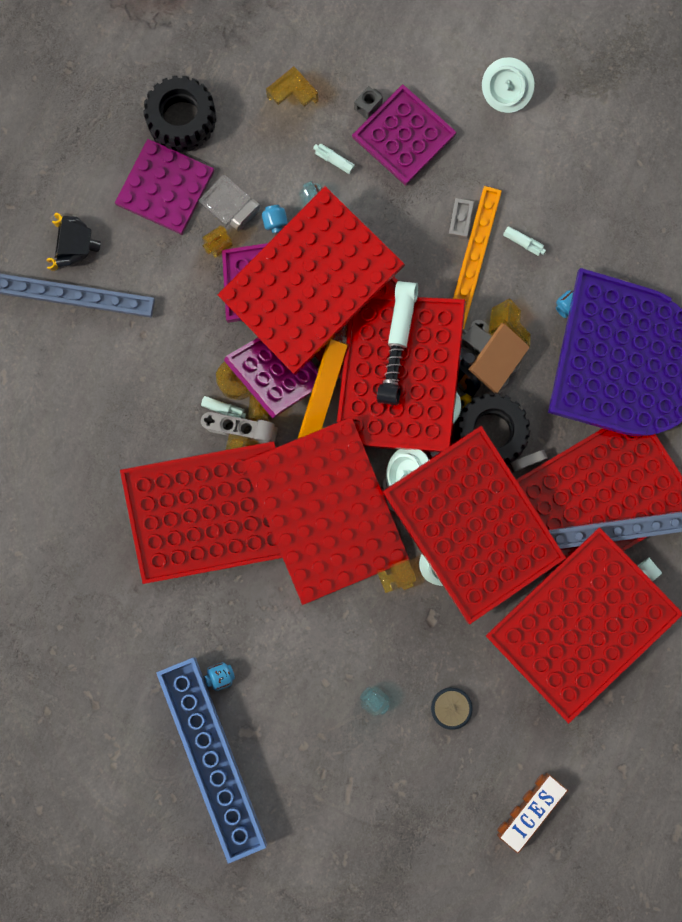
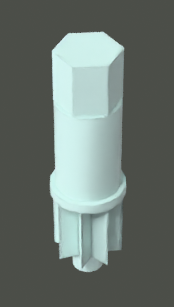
(332, 157)
(524, 241)
(223, 408)

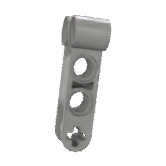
(261, 431)

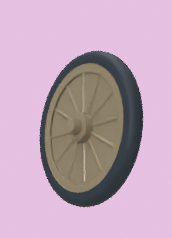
(451, 708)

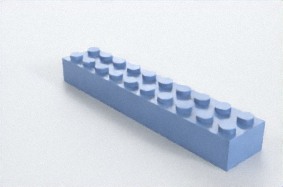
(212, 760)

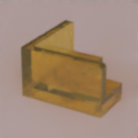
(292, 83)
(508, 314)

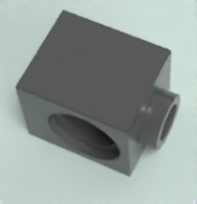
(364, 108)
(475, 339)

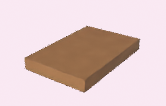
(499, 358)

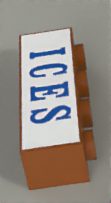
(532, 812)

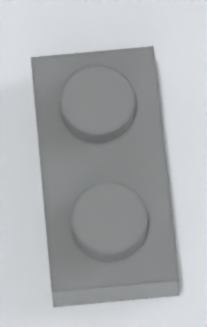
(460, 218)

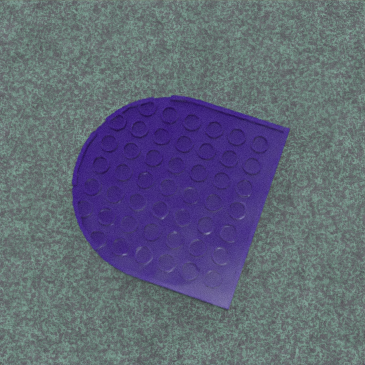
(620, 358)

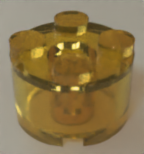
(228, 387)

